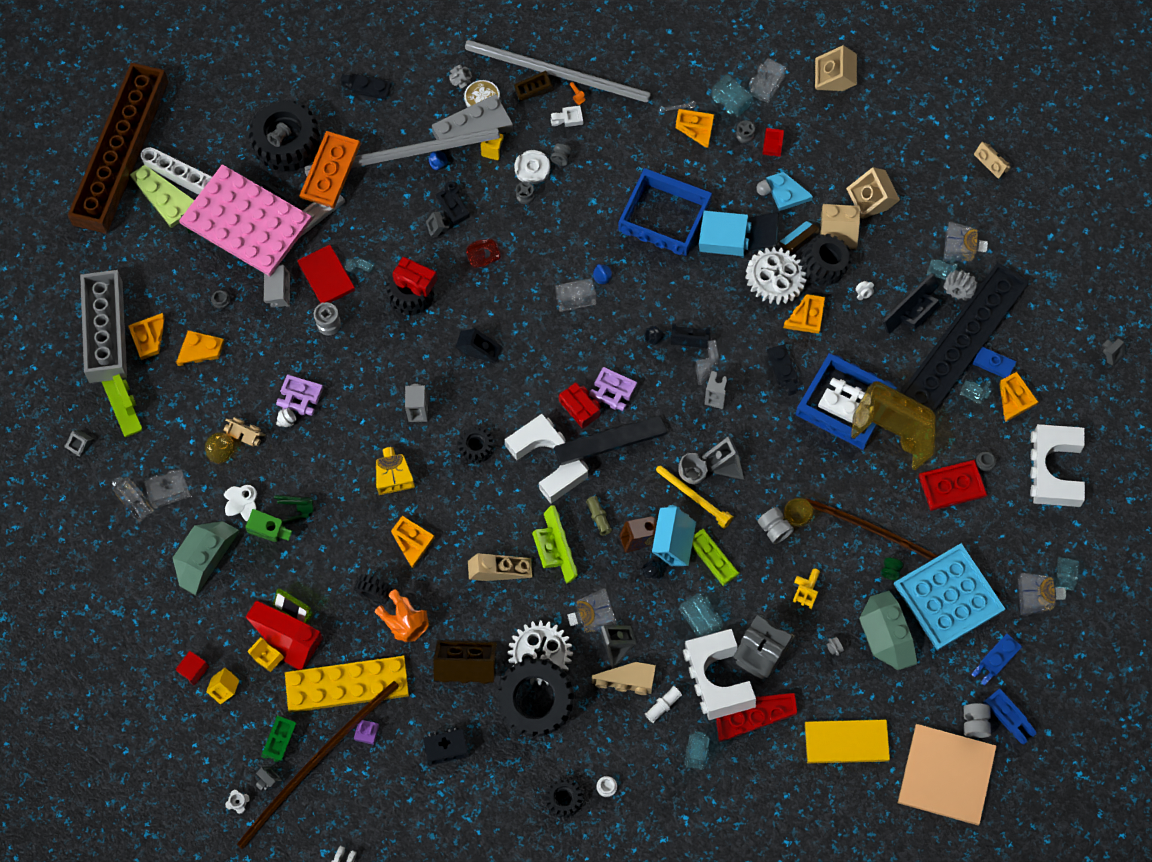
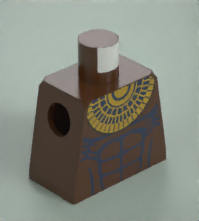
(638, 534)

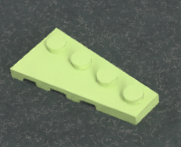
(163, 195)

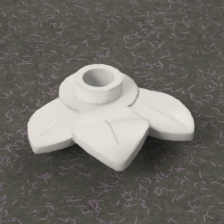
(238, 503)

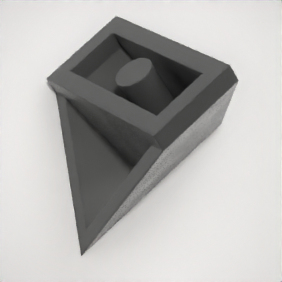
(724, 460)
(617, 642)

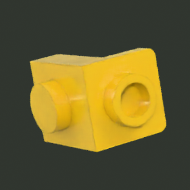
(265, 654)

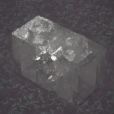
(767, 80)
(575, 294)
(177, 489)

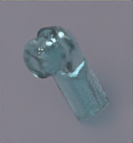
(358, 262)

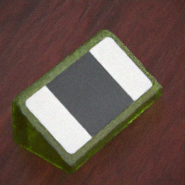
(292, 606)

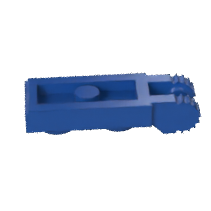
(998, 658)
(1009, 715)

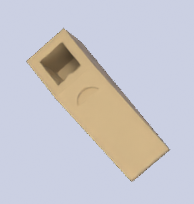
(497, 567)
(633, 677)

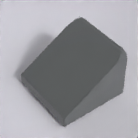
(78, 442)

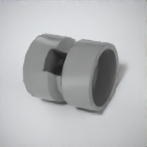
(327, 318)
(775, 525)
(977, 720)

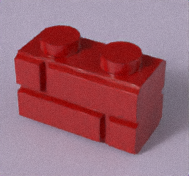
(414, 276)
(580, 405)

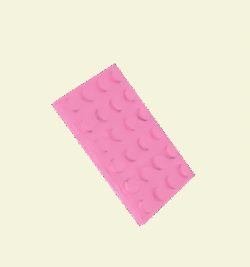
(246, 220)

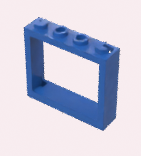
(675, 188)
(828, 423)

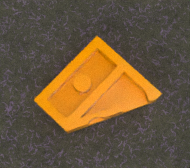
(695, 125)
(807, 315)
(148, 335)
(199, 347)
(1015, 396)
(411, 539)

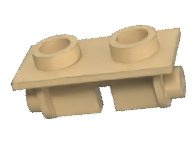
(989, 158)
(236, 428)

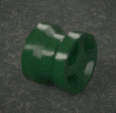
(891, 568)

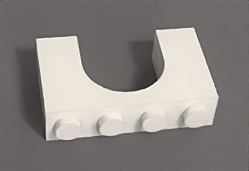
(541, 433)
(1046, 487)
(716, 700)

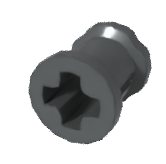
(279, 134)

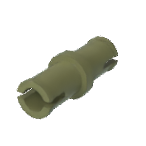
(598, 515)

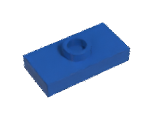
(994, 362)

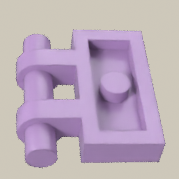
(615, 384)
(300, 389)

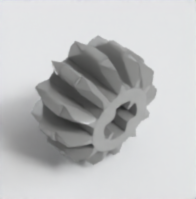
(960, 285)

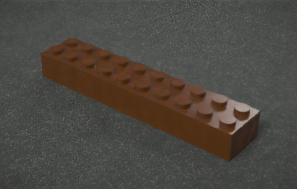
(118, 148)

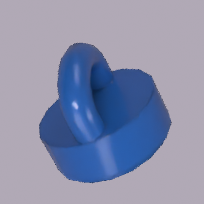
(437, 160)
(602, 274)

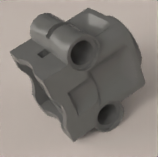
(763, 647)

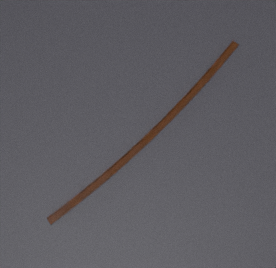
(875, 529)
(314, 761)

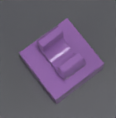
(366, 732)

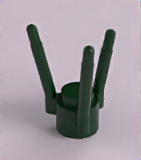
(304, 505)

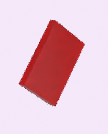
(326, 275)
(952, 485)

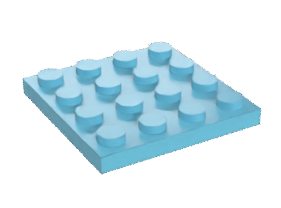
(949, 596)

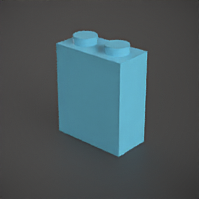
(724, 233)
(674, 536)

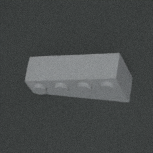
(478, 117)

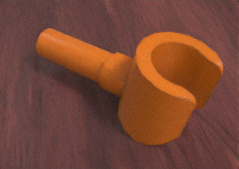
(579, 97)

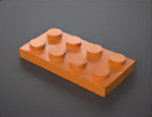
(330, 169)

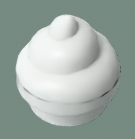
(286, 418)

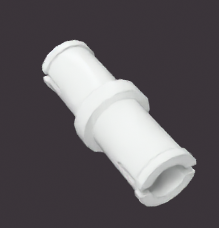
(663, 704)

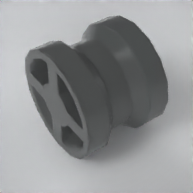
(744, 127)
(560, 154)
(525, 188)

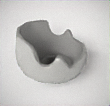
(692, 468)

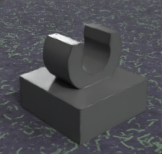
(436, 224)
(1114, 351)
(268, 778)

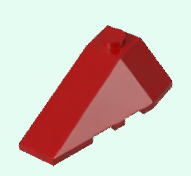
(285, 634)

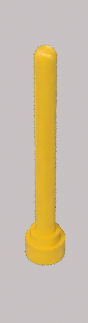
(723, 518)

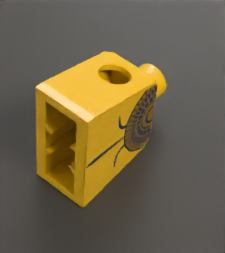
(392, 473)

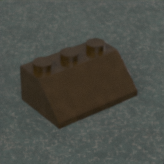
(465, 661)

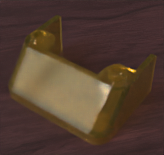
(899, 415)

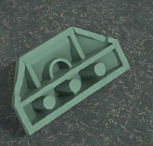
(202, 553)
(888, 631)

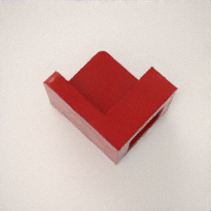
(773, 142)
(192, 667)

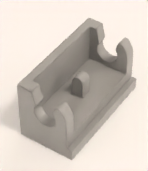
(277, 287)
(715, 391)

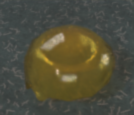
(219, 447)
(798, 512)

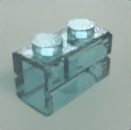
(731, 95)
(700, 616)
(697, 750)

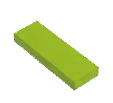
(714, 557)

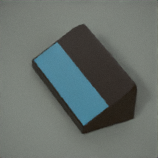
(799, 237)

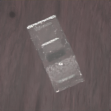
(705, 366)

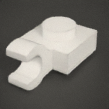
(570, 116)

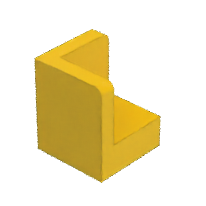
(491, 148)
(222, 685)

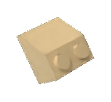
(836, 70)
(873, 192)
(841, 222)

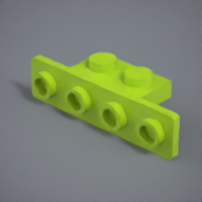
(122, 405)
(553, 545)

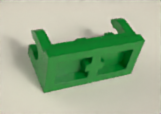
(278, 739)

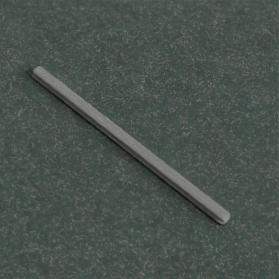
(558, 71)
(422, 148)

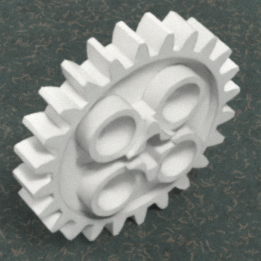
(769, 288)
(522, 648)

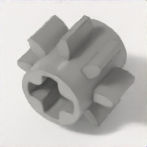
(460, 76)

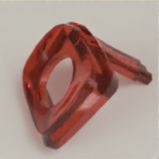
(477, 258)

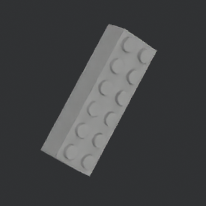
(103, 326)

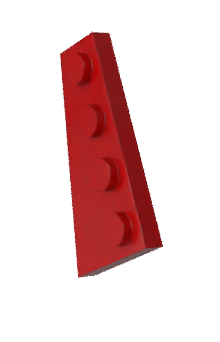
(767, 711)

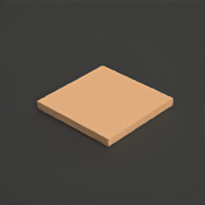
(947, 774)

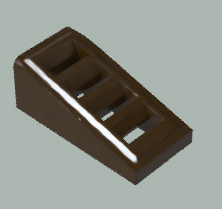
(542, 89)

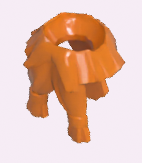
(407, 623)

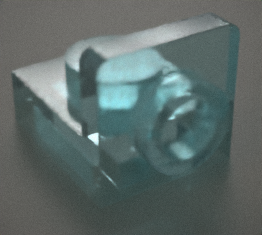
(940, 268)
(975, 392)
(1066, 573)

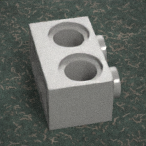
(416, 403)

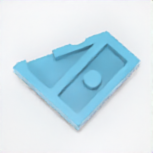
(787, 192)

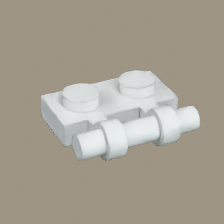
(838, 404)

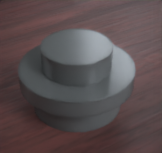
(220, 299)
(985, 461)

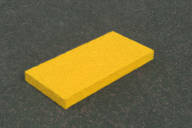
(847, 741)

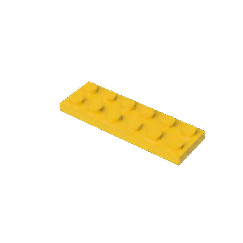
(344, 684)

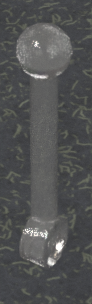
(691, 105)

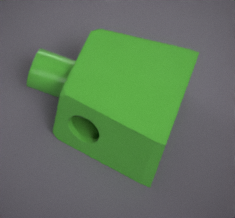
(260, 522)

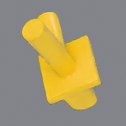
(805, 592)

